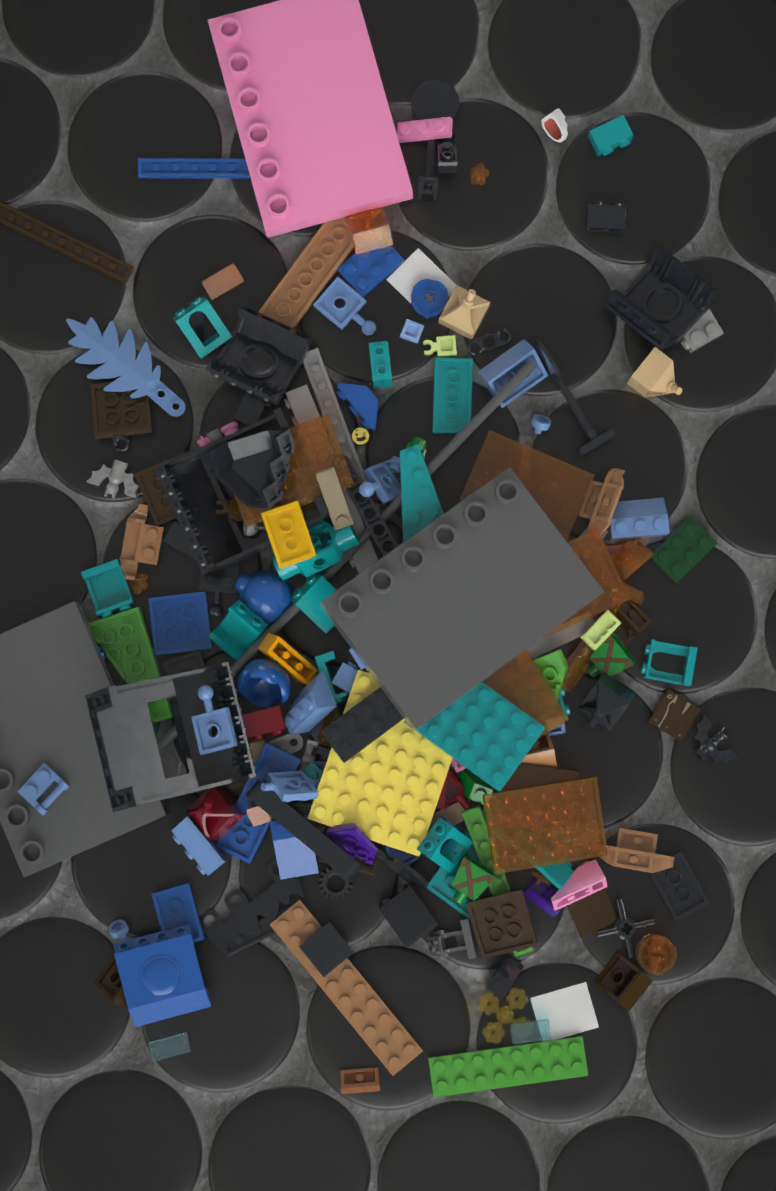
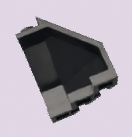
(254, 466)

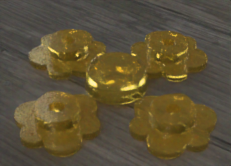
(504, 1015)

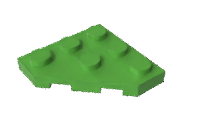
(553, 669)

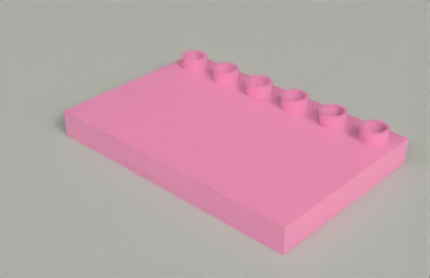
(310, 111)

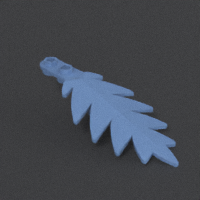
(121, 362)

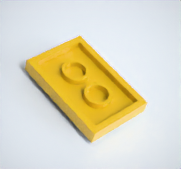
(288, 534)

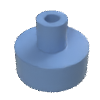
(540, 423)
(118, 929)

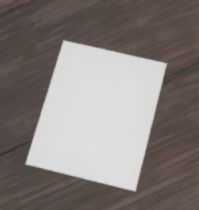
(415, 269)
(567, 1009)

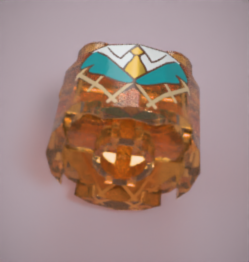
(655, 954)

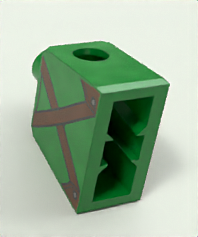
(610, 657)
(471, 879)

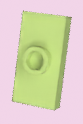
(600, 630)

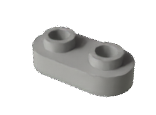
(284, 743)

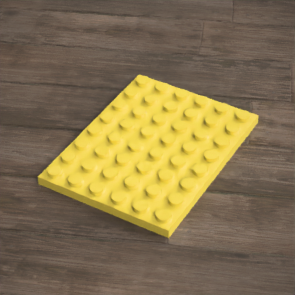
(386, 786)

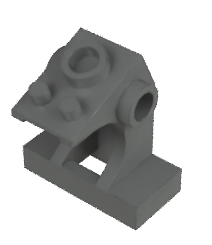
(463, 937)

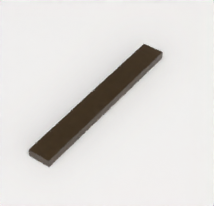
(65, 243)

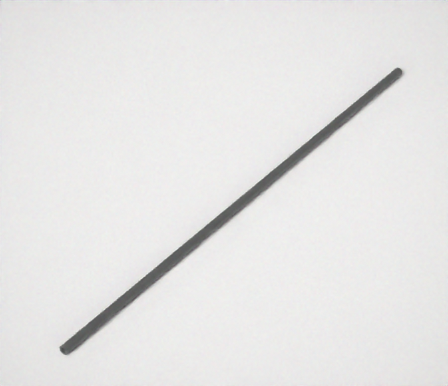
(386, 514)

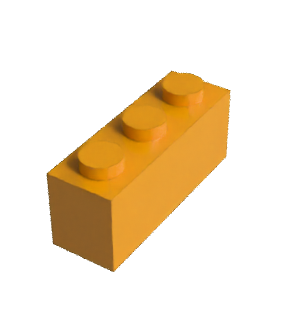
(287, 658)

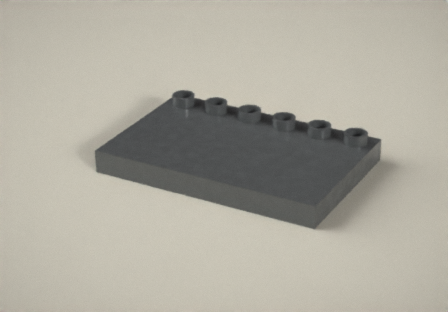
(461, 599)
(46, 720)

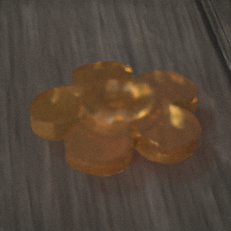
(479, 174)
(139, 583)
(540, 878)

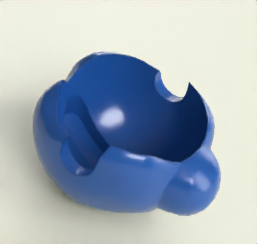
(265, 594)
(264, 683)

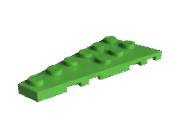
(131, 653)

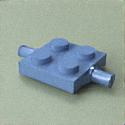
(291, 785)

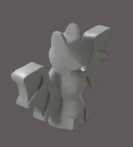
(116, 476)

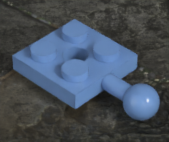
(344, 315)
(382, 481)
(204, 722)

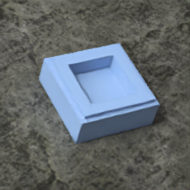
(412, 331)

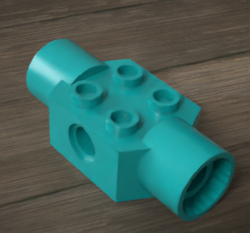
(329, 548)

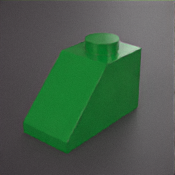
(473, 786)

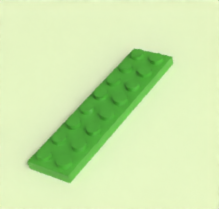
(508, 1066)

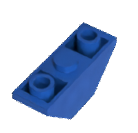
(361, 403)

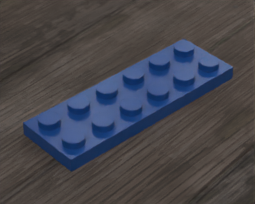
(243, 838)

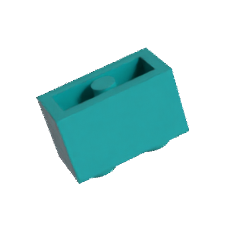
(610, 136)

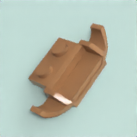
(602, 501)
(140, 542)
(637, 852)

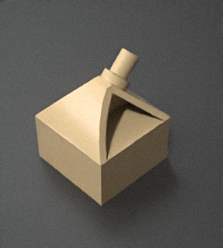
(464, 312)
(655, 376)

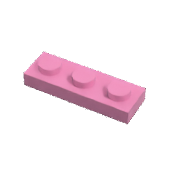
(424, 129)

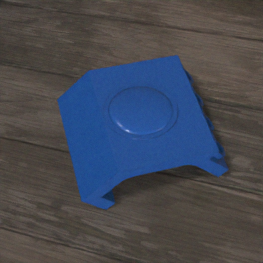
(161, 975)

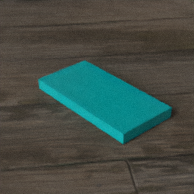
(452, 394)

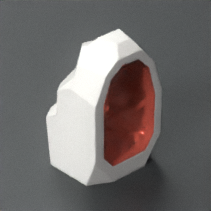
(555, 125)

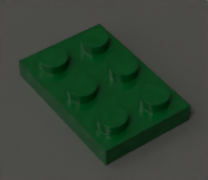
(683, 550)

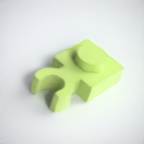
(443, 346)

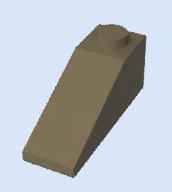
(334, 498)

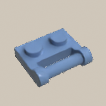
(38, 784)

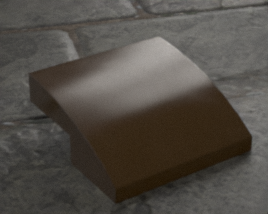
(632, 621)
(592, 913)

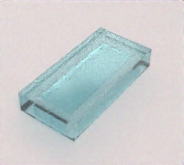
(530, 1031)
(169, 1046)

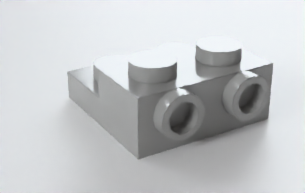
(702, 332)

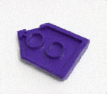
(353, 841)

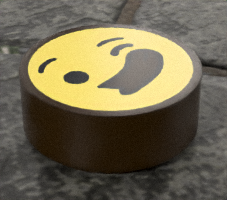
(360, 436)

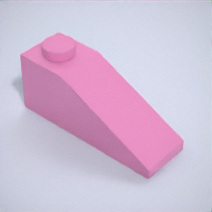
(582, 883)

